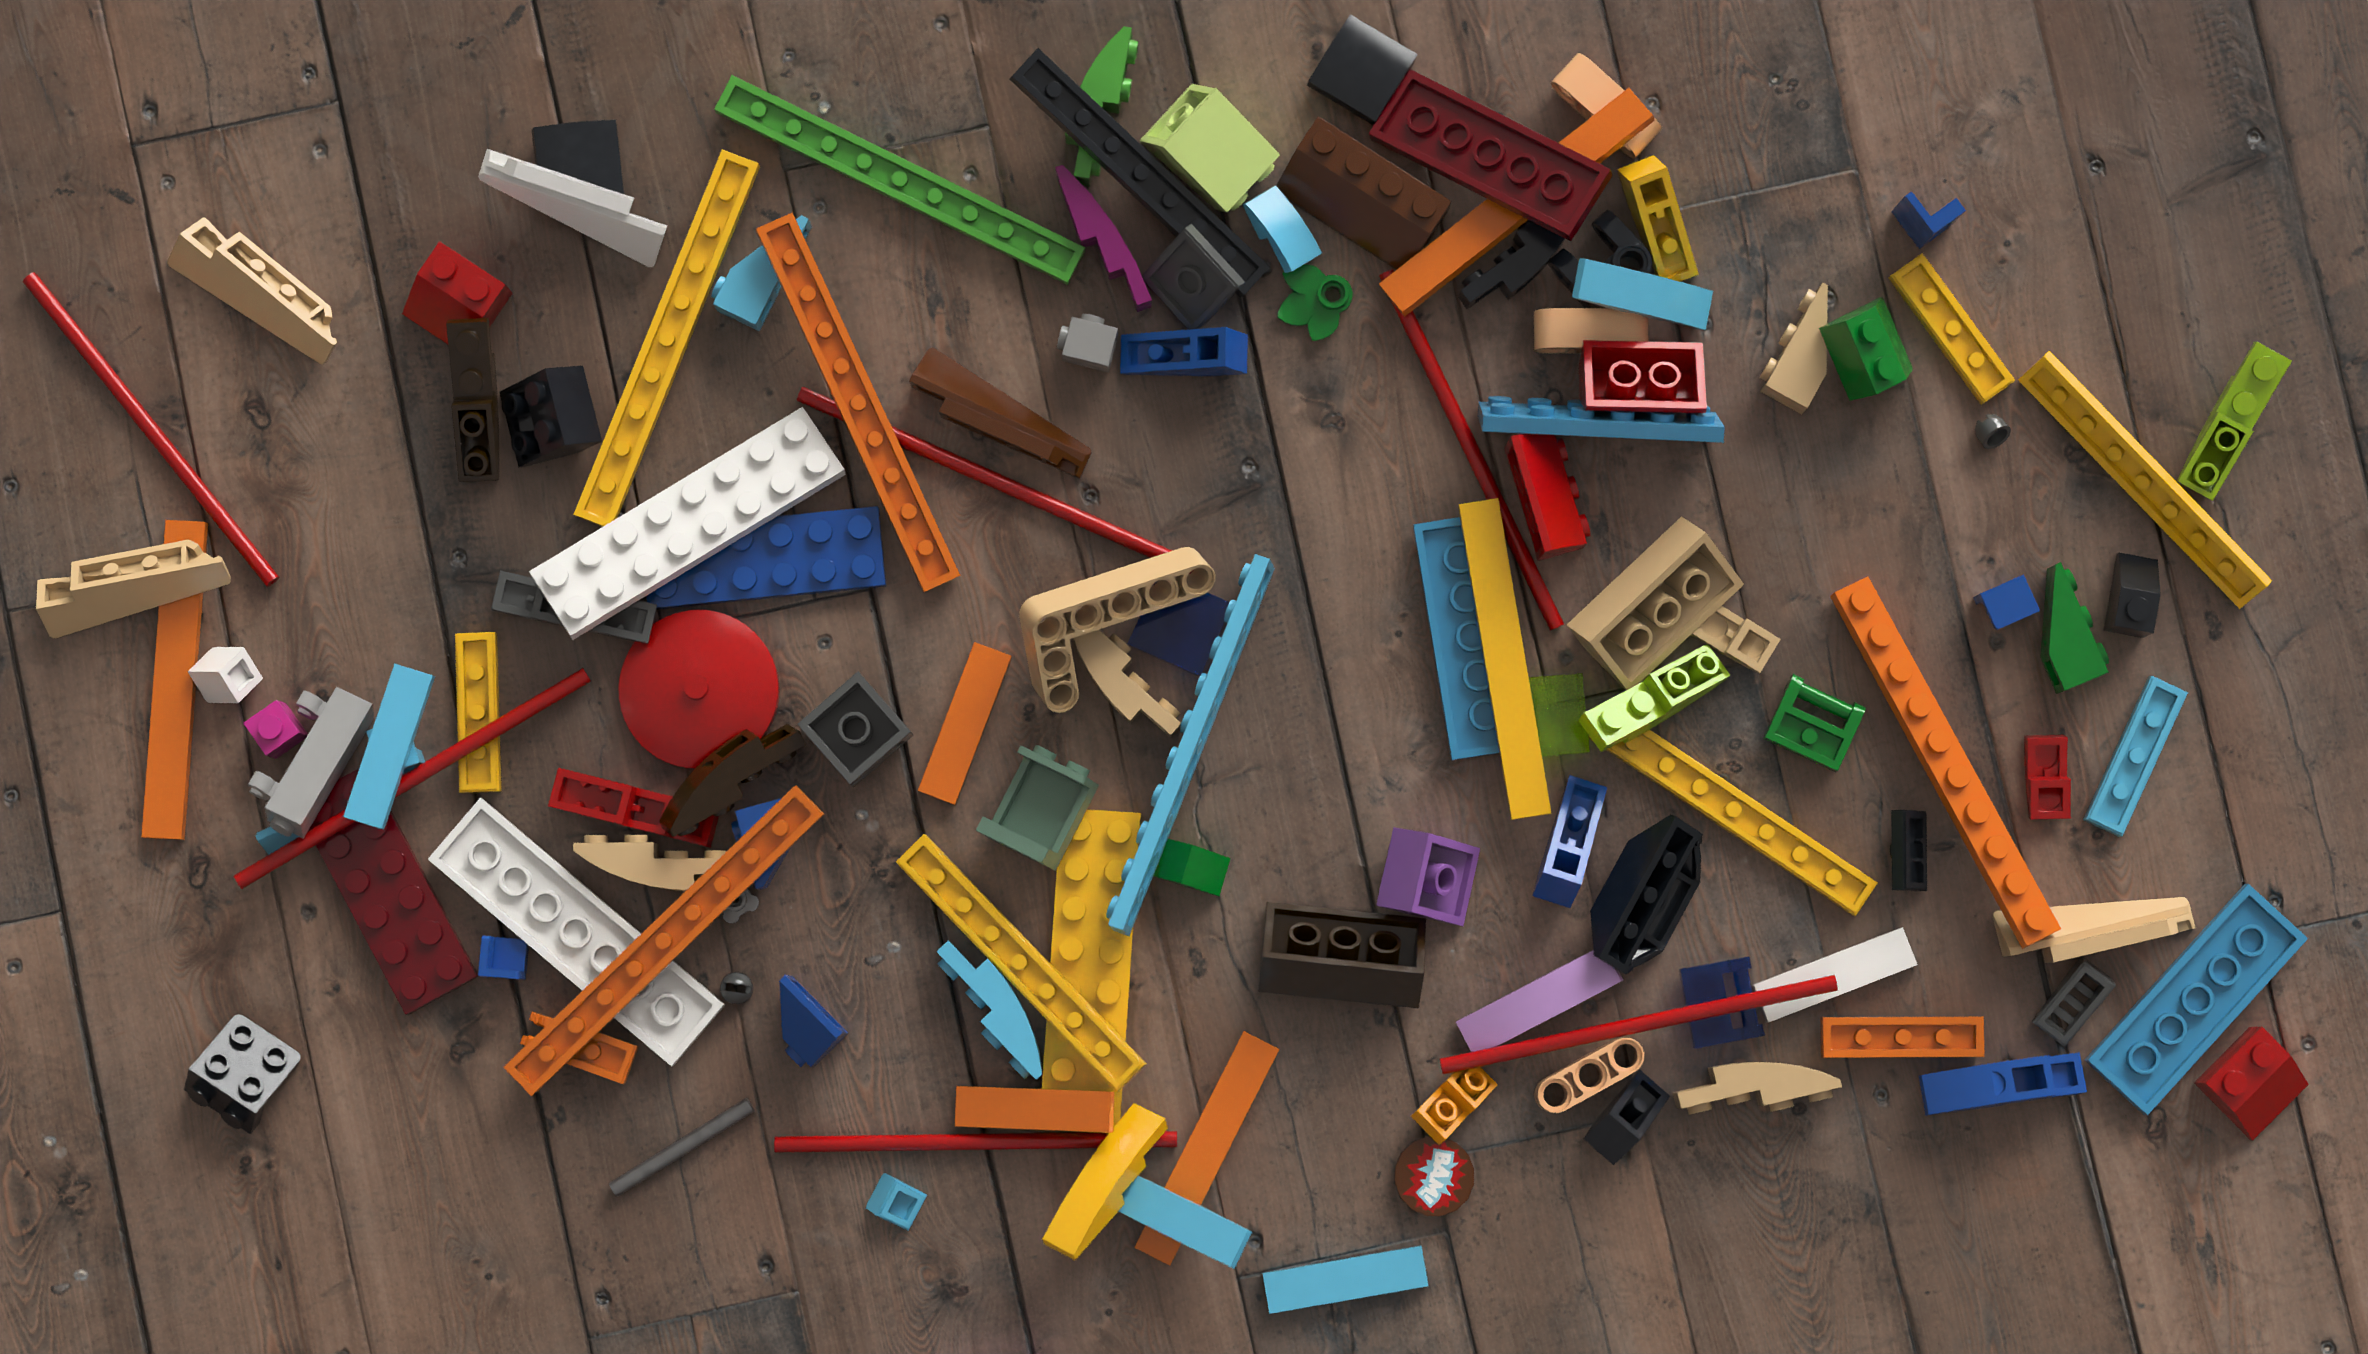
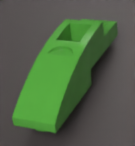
(1108, 88)

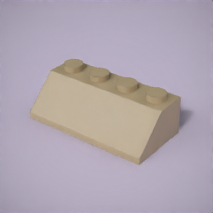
(1655, 603)

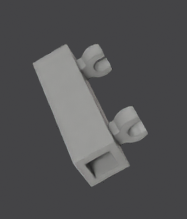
(318, 762)

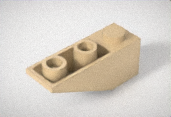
(1803, 361)

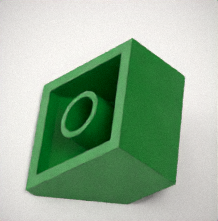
(1867, 350)

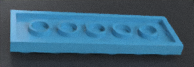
(1572, 420)
(1455, 639)
(2196, 999)

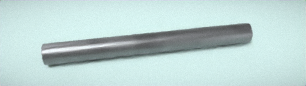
(681, 1147)

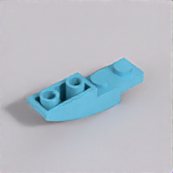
(1007, 1021)

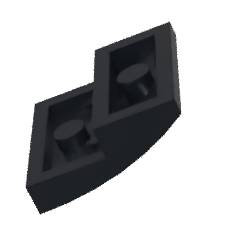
(1361, 69)
(581, 151)

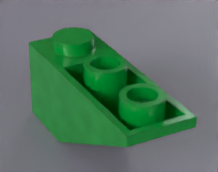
(2067, 641)

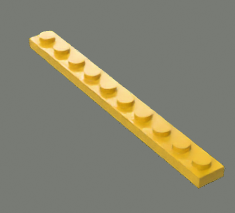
(667, 339)

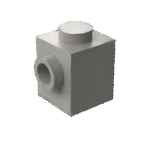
(1088, 342)

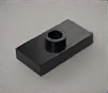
(1909, 850)

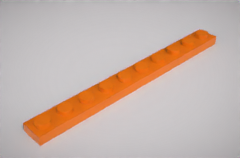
(857, 402)
(1945, 762)
(663, 940)

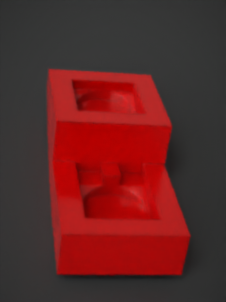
(2046, 777)

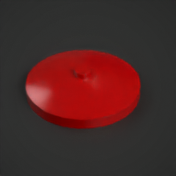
(697, 686)

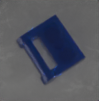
(1707, 984)

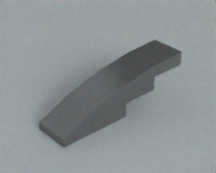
(523, 598)

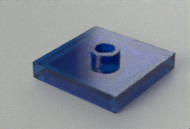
(1181, 632)

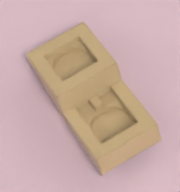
(1737, 639)

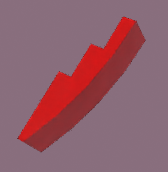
(620, 805)

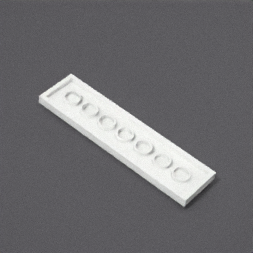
(687, 523)
(569, 925)

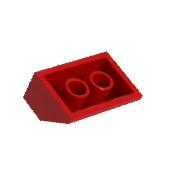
(1642, 376)
(1547, 494)

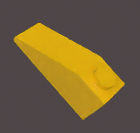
(1658, 218)

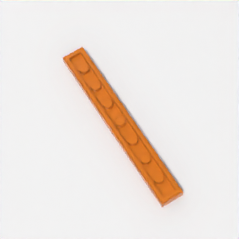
(1492, 223)
(173, 703)

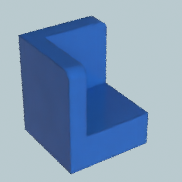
(2008, 602)
(503, 958)

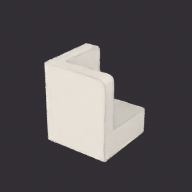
(225, 675)

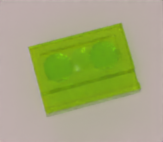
(1557, 709)

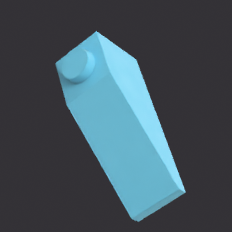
(751, 286)

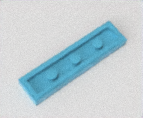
(389, 746)
(2135, 756)
(1345, 1279)

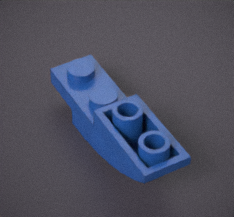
(2002, 1083)

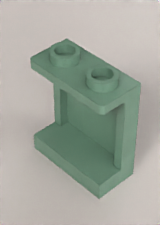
(1041, 807)

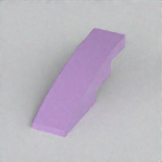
(1537, 1002)

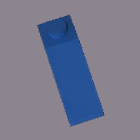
(1185, 352)
(1570, 842)

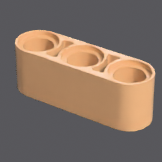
(1591, 89)
(1566, 328)
(1608, 1070)

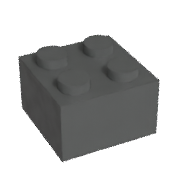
(855, 729)

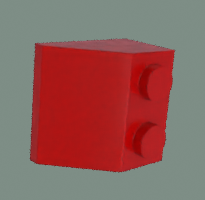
(453, 289)
(2253, 1081)

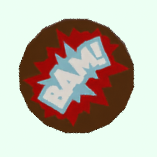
(1434, 1176)

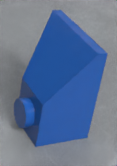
(806, 1024)

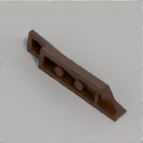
(995, 415)

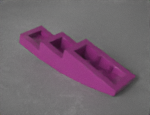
(1094, 228)

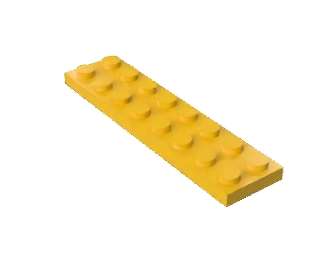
(1084, 944)

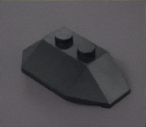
(1646, 894)

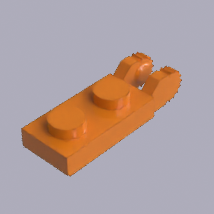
(601, 1055)

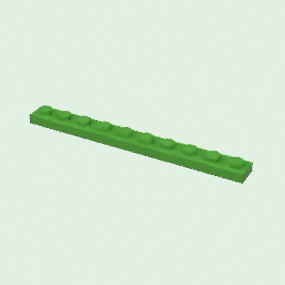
(899, 180)

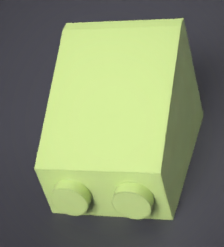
(1211, 147)

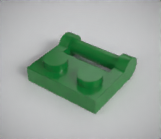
(1808, 734)

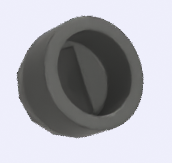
(1992, 431)
(736, 978)

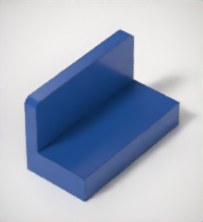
(1919, 224)

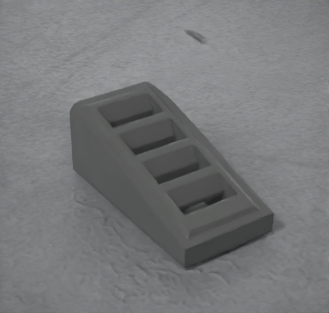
(2071, 980)

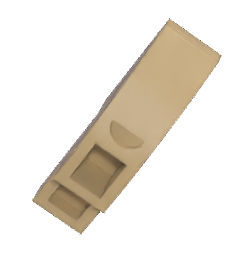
(1106, 663)
(640, 861)
(1773, 1085)

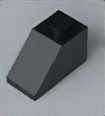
(2133, 596)
(1627, 1118)

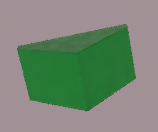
(1192, 867)

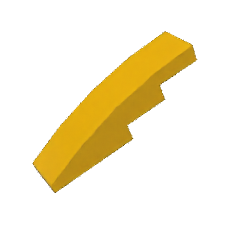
(1100, 1186)

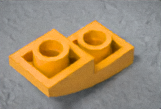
(1453, 1102)

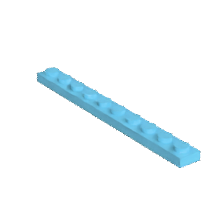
(1184, 759)

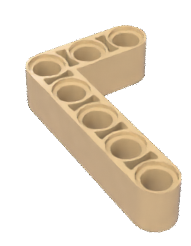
(1100, 611)

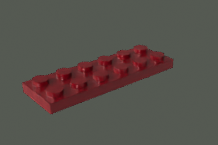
(1490, 154)
(394, 906)

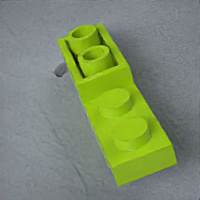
(2232, 420)
(1654, 699)

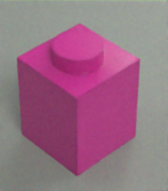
(276, 729)

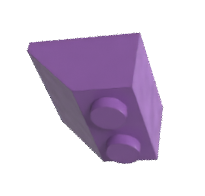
(1428, 876)

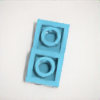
(1283, 227)

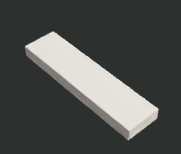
(1851, 967)

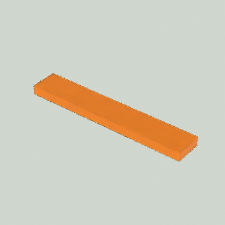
(1213, 1134)

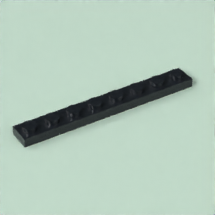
(1131, 163)

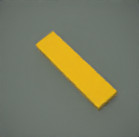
(1951, 329)
(477, 707)

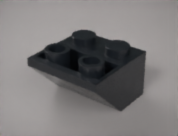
(550, 415)

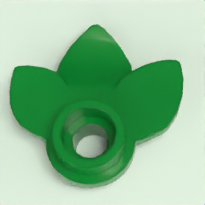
(1308, 301)

